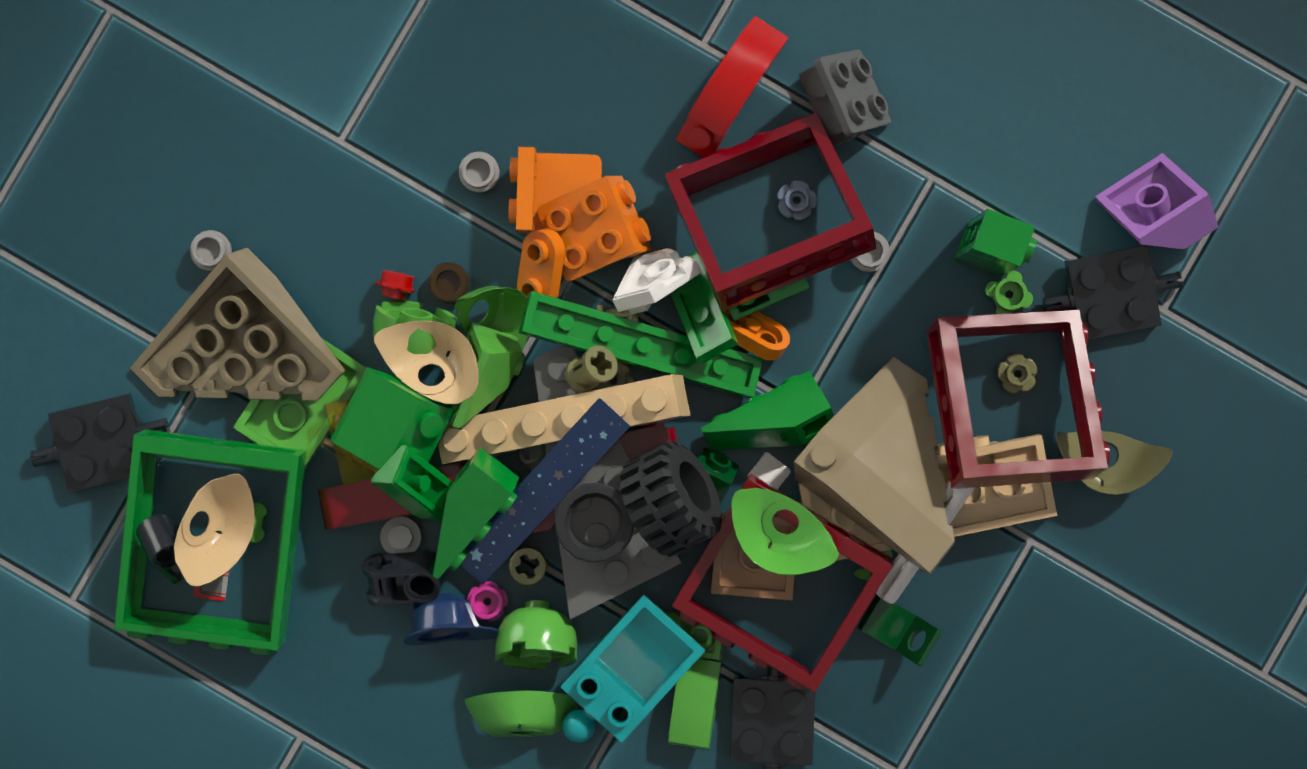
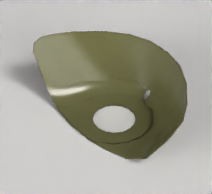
(1135, 463)

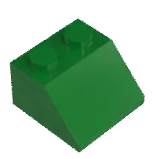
(389, 415)

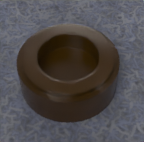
(448, 282)

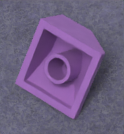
(1160, 205)

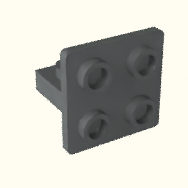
(845, 96)

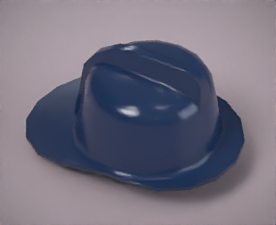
(446, 619)

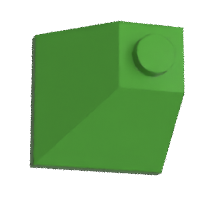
(497, 360)

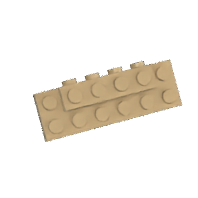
(985, 507)

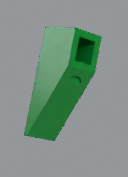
(778, 418)
(470, 503)

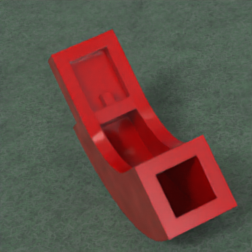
(731, 87)

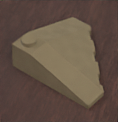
(240, 338)
(882, 466)

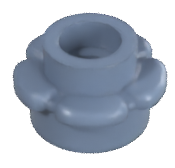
(796, 189)

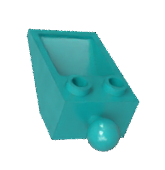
(632, 670)

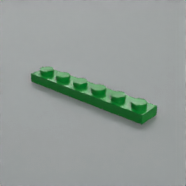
(637, 344)

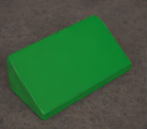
(413, 484)

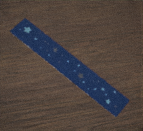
(546, 488)

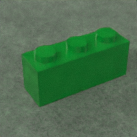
(996, 243)

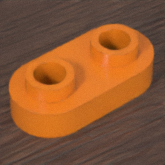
(541, 272)
(760, 335)

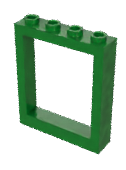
(181, 626)

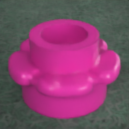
(498, 601)

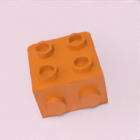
(545, 178)
(597, 225)

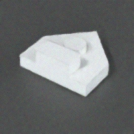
(652, 278)

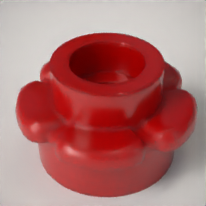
(395, 284)

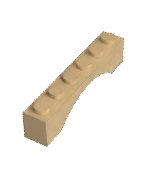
(550, 420)

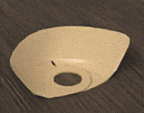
(459, 366)
(229, 510)

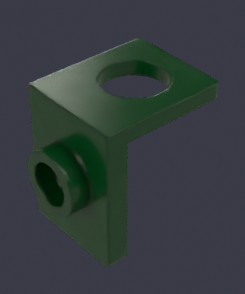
(898, 628)

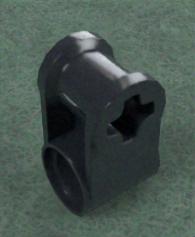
(157, 538)
(401, 578)

